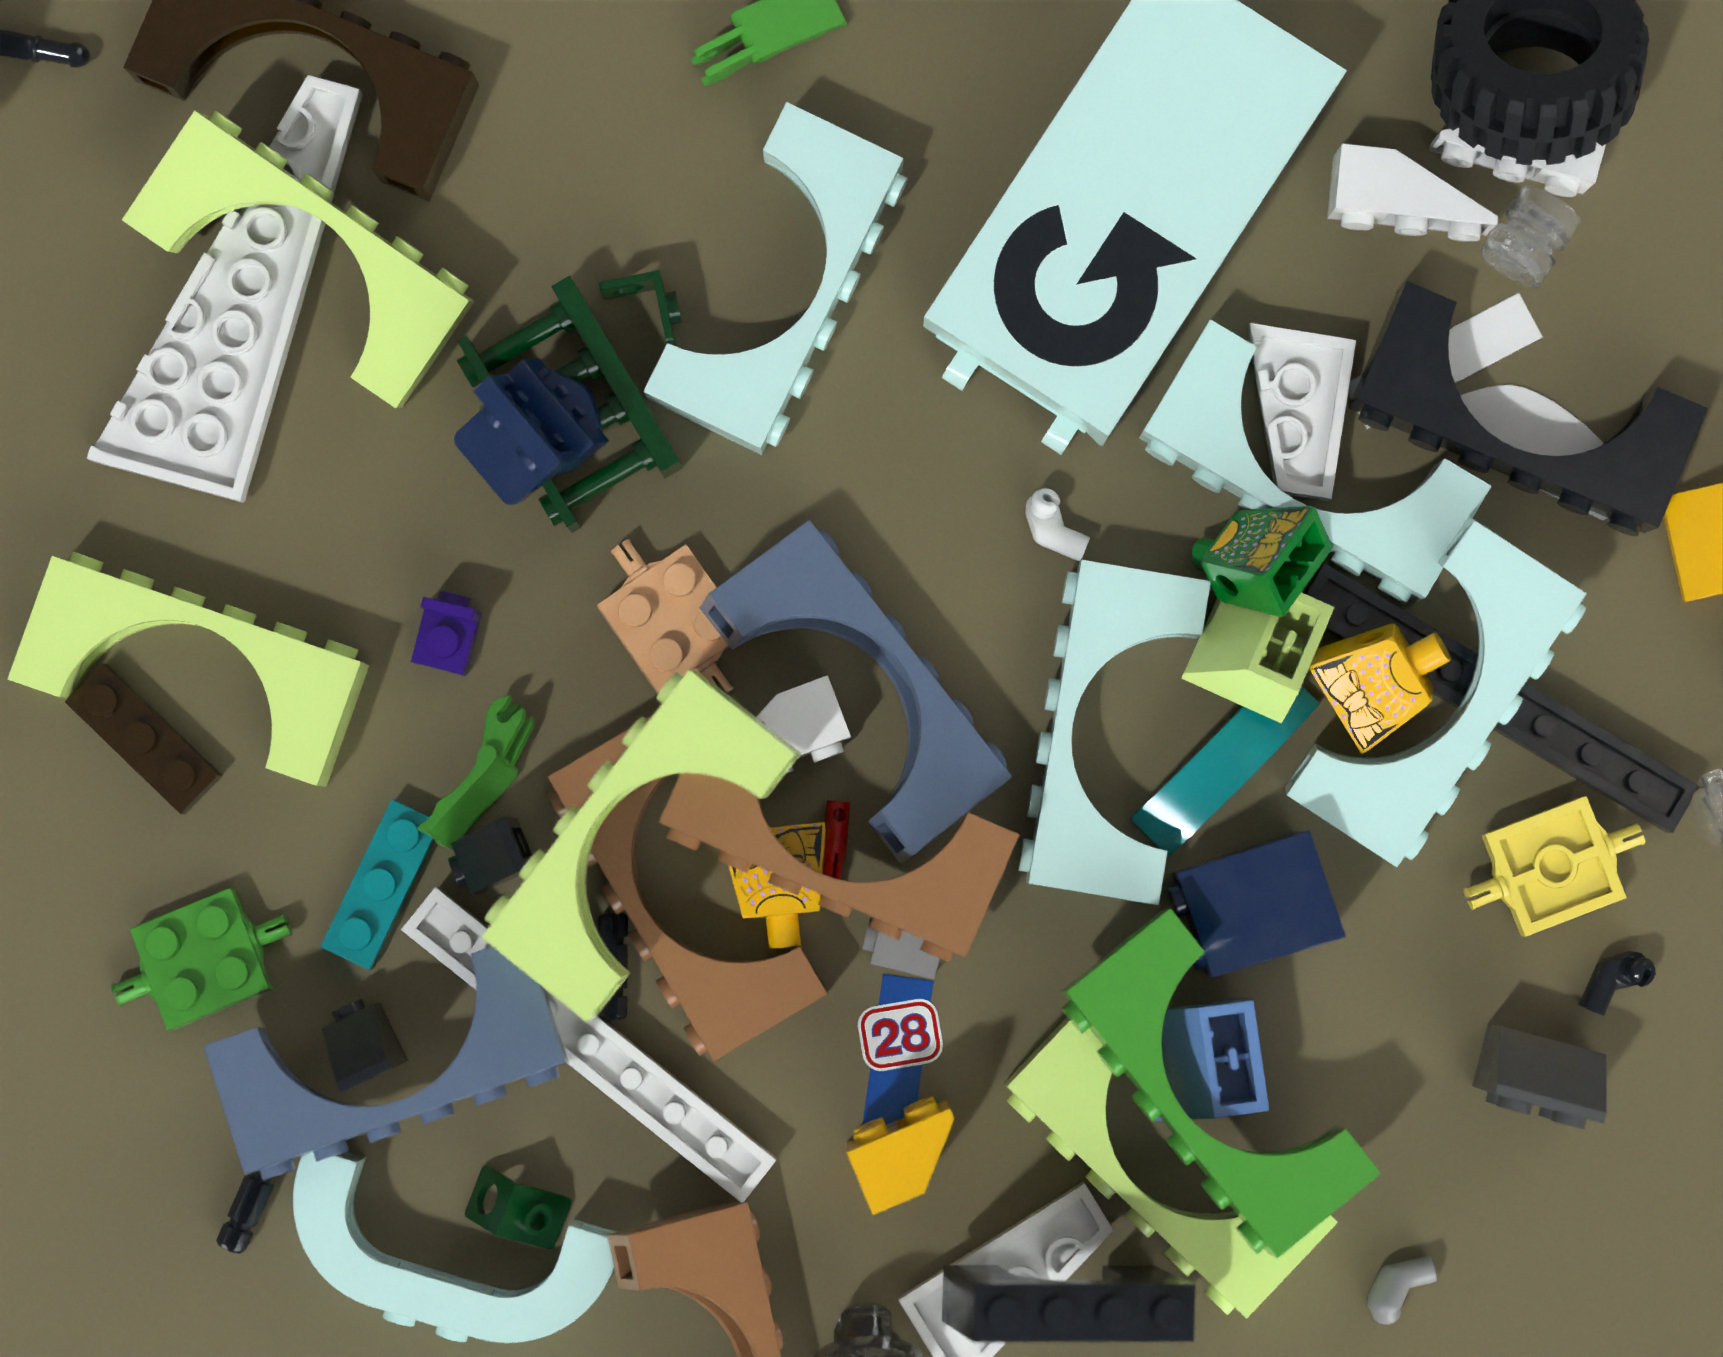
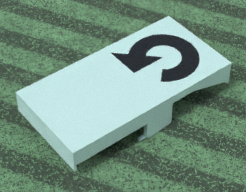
(1129, 207)

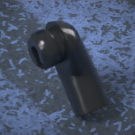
(1615, 974)

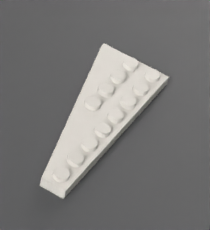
(218, 362)

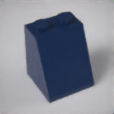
(1257, 903)

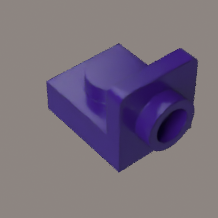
(446, 633)

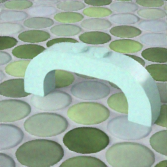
(415, 1292)

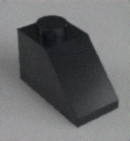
(490, 855)
(361, 1044)

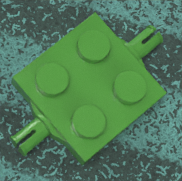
(201, 959)

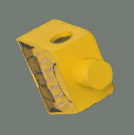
(1378, 680)
(781, 907)

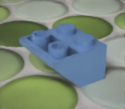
(1214, 1059)

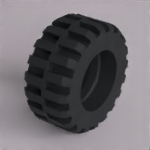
(1533, 112)

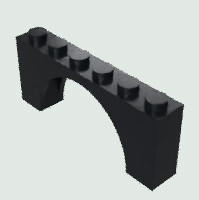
(1414, 390)

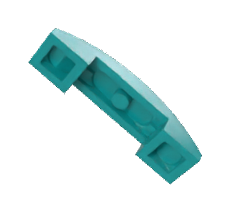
(1217, 773)

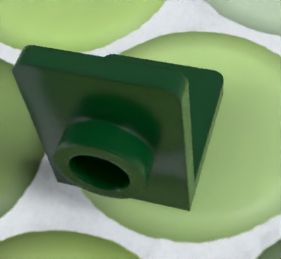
(646, 282)
(520, 1210)

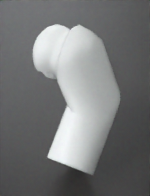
(1048, 526)

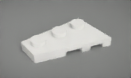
(1302, 404)

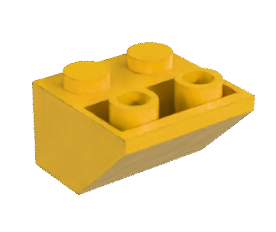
(900, 1157)

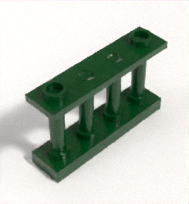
(595, 359)

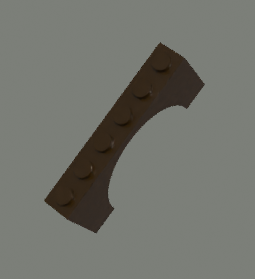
(418, 94)

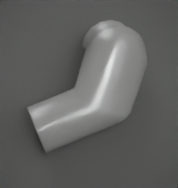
(1393, 1285)

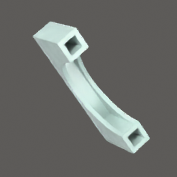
(749, 390)
(1204, 430)
(1108, 614)

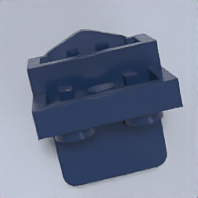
(530, 429)

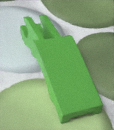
(766, 31)
(493, 773)

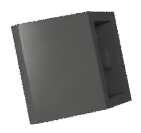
(1542, 1072)

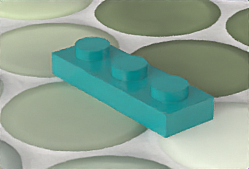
(379, 886)

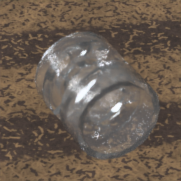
(1534, 229)

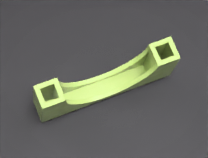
(216, 173)
(88, 612)
(548, 919)
(1068, 1091)

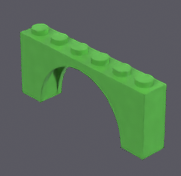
(1273, 1192)

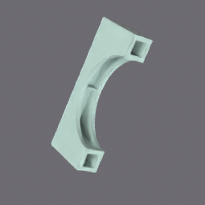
(1394, 796)

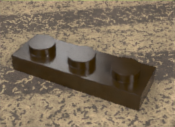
(143, 738)

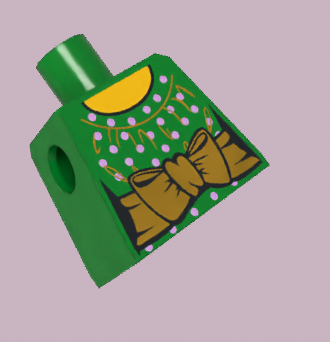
(1264, 557)

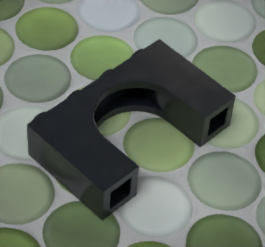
(1122, 1307)

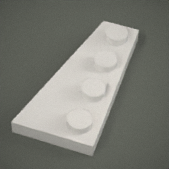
(1040, 1246)

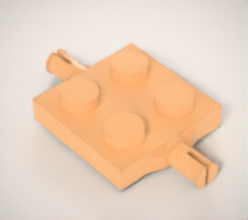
(661, 617)

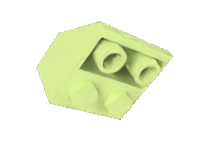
(1258, 655)

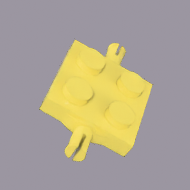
(1554, 866)

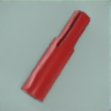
(836, 837)

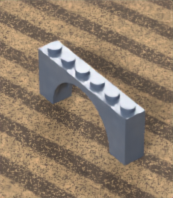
(810, 588)
(282, 1118)

